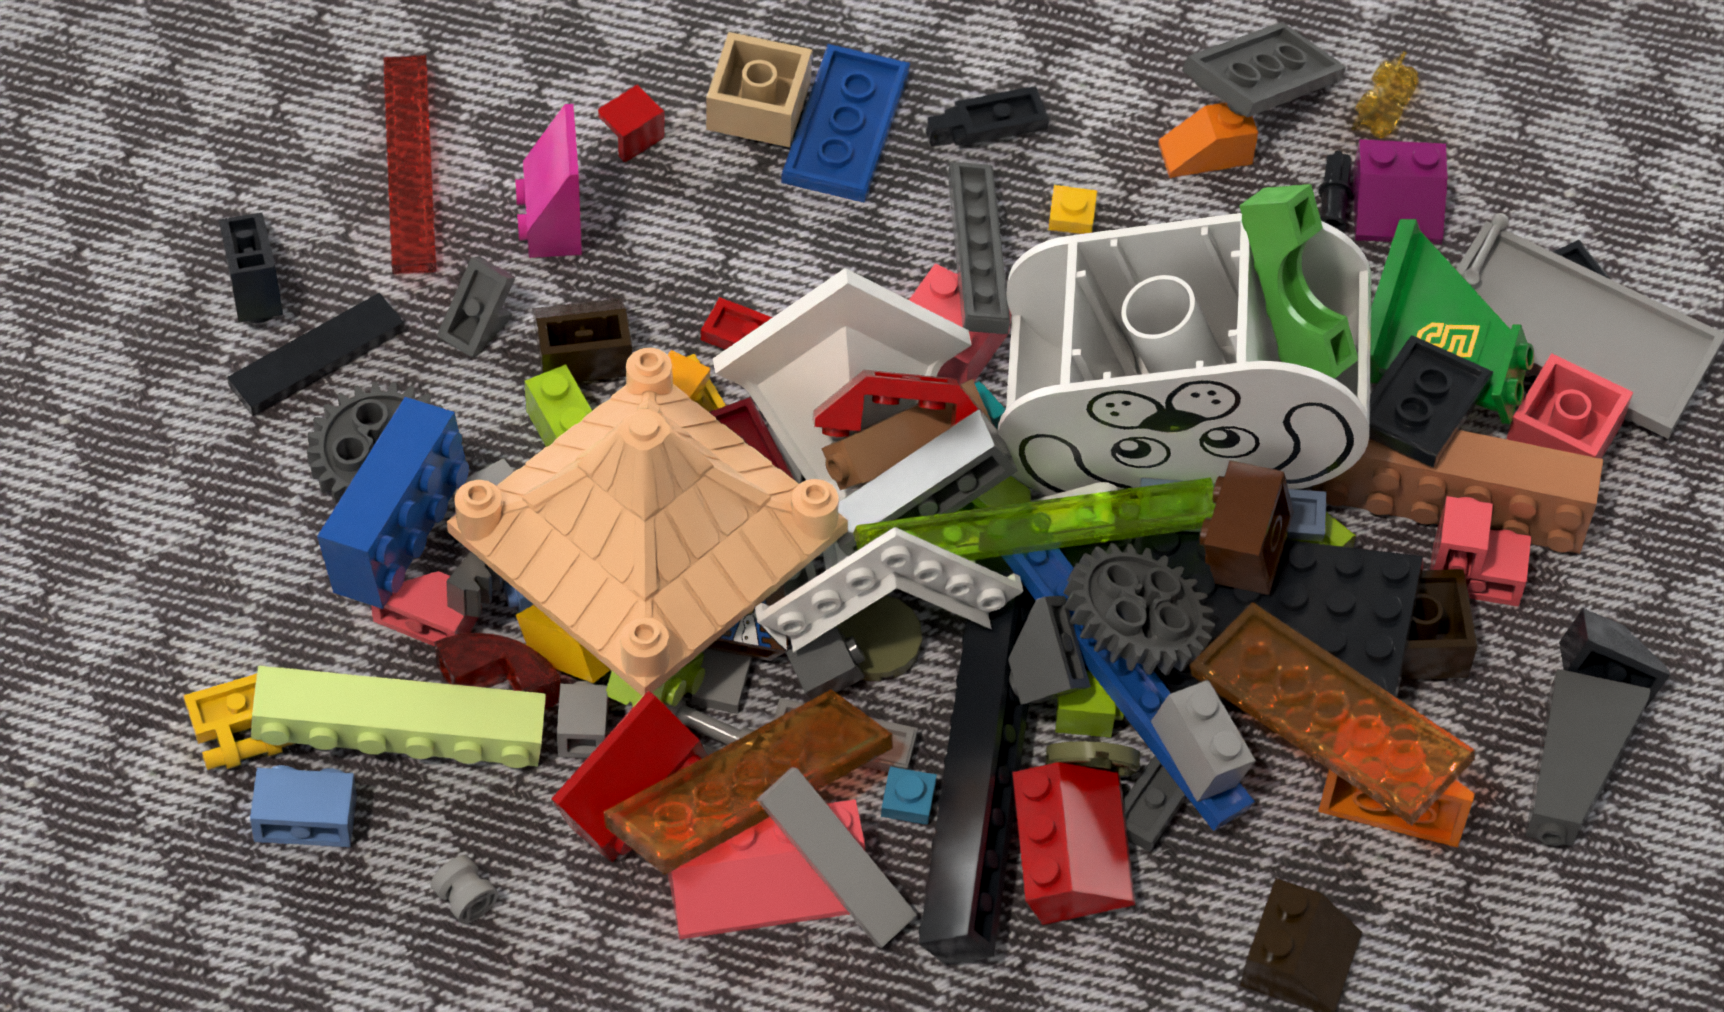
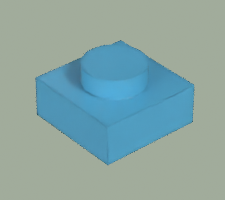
(908, 795)

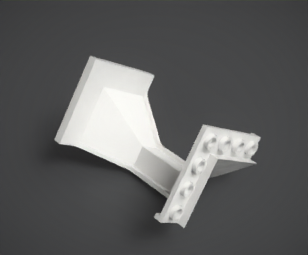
(795, 367)

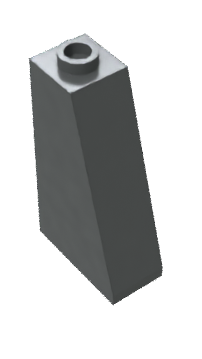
(1580, 745)

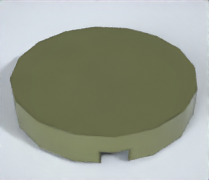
(887, 635)
(1095, 755)

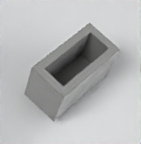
(1202, 740)

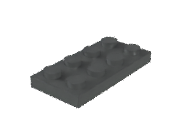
(1263, 69)

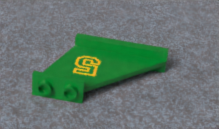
(1432, 301)

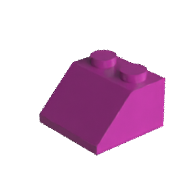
(1399, 183)

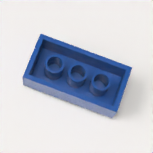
(393, 503)

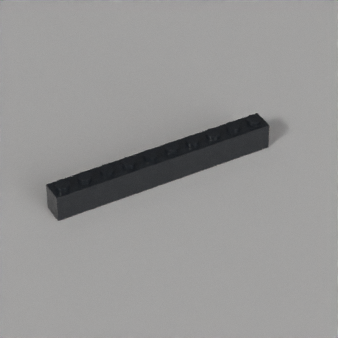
(977, 790)

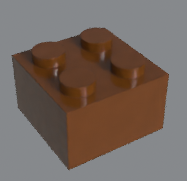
(1247, 527)

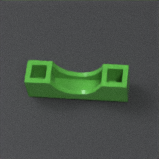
(1305, 330)

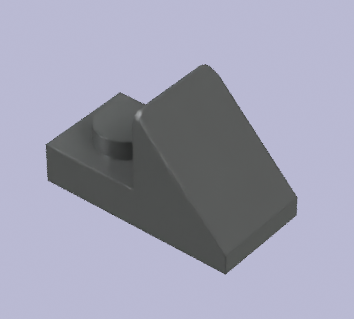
(477, 307)

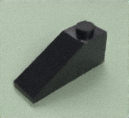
(251, 268)

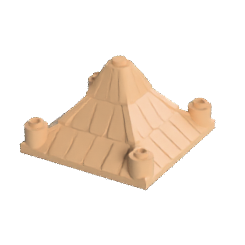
(647, 527)

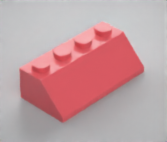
(755, 882)

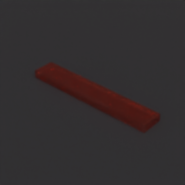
(409, 165)

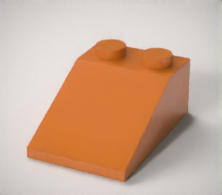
(1440, 823)

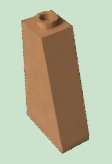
(882, 445)

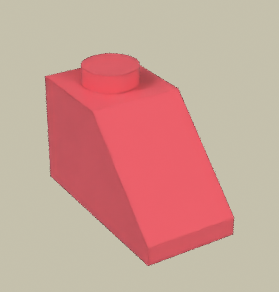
(422, 610)

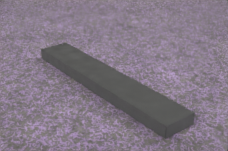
(978, 248)

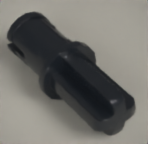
(1336, 190)

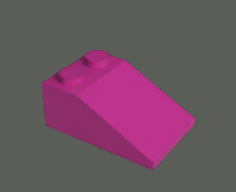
(551, 191)

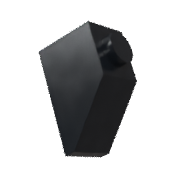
(1610, 652)

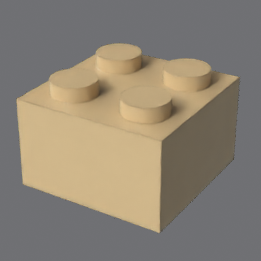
(758, 89)

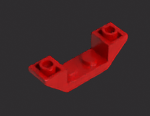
(845, 407)

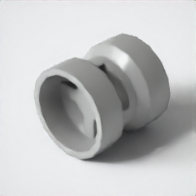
(464, 889)

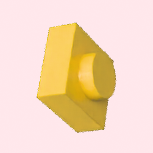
(1072, 209)

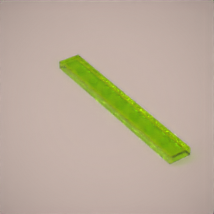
(1058, 520)

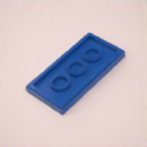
(845, 123)

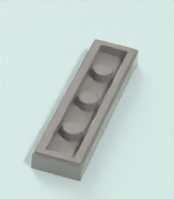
(836, 857)

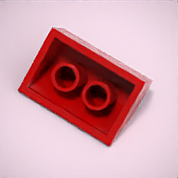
(633, 757)
(1072, 841)

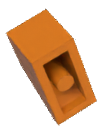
(1209, 142)

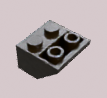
(584, 336)

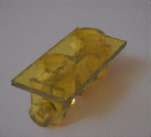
(1376, 107)

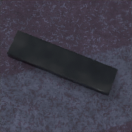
(315, 354)

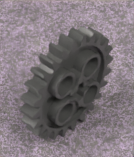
(345, 435)
(1138, 609)

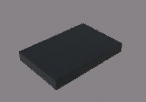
(1425, 400)

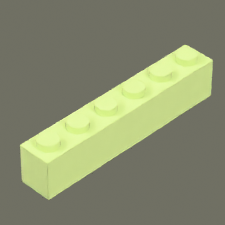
(397, 716)

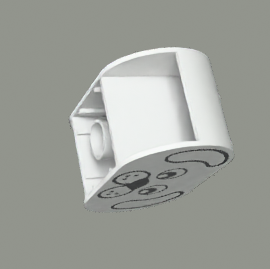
(1163, 364)

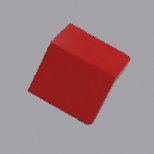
(635, 121)

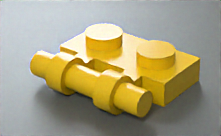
(219, 714)

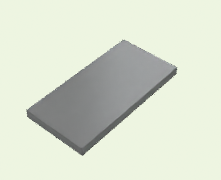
(1597, 326)

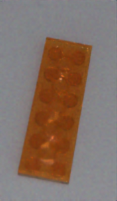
(1333, 713)
(719, 793)

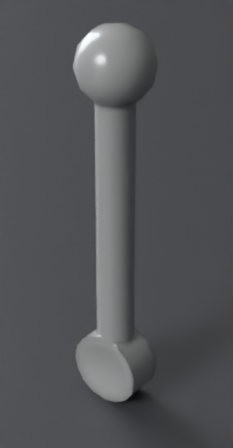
(1499, 222)

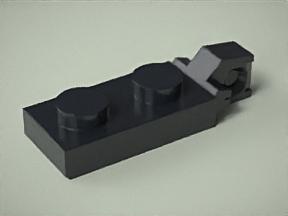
(989, 118)

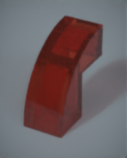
(493, 659)

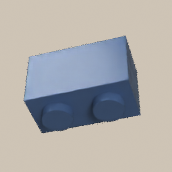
(303, 806)

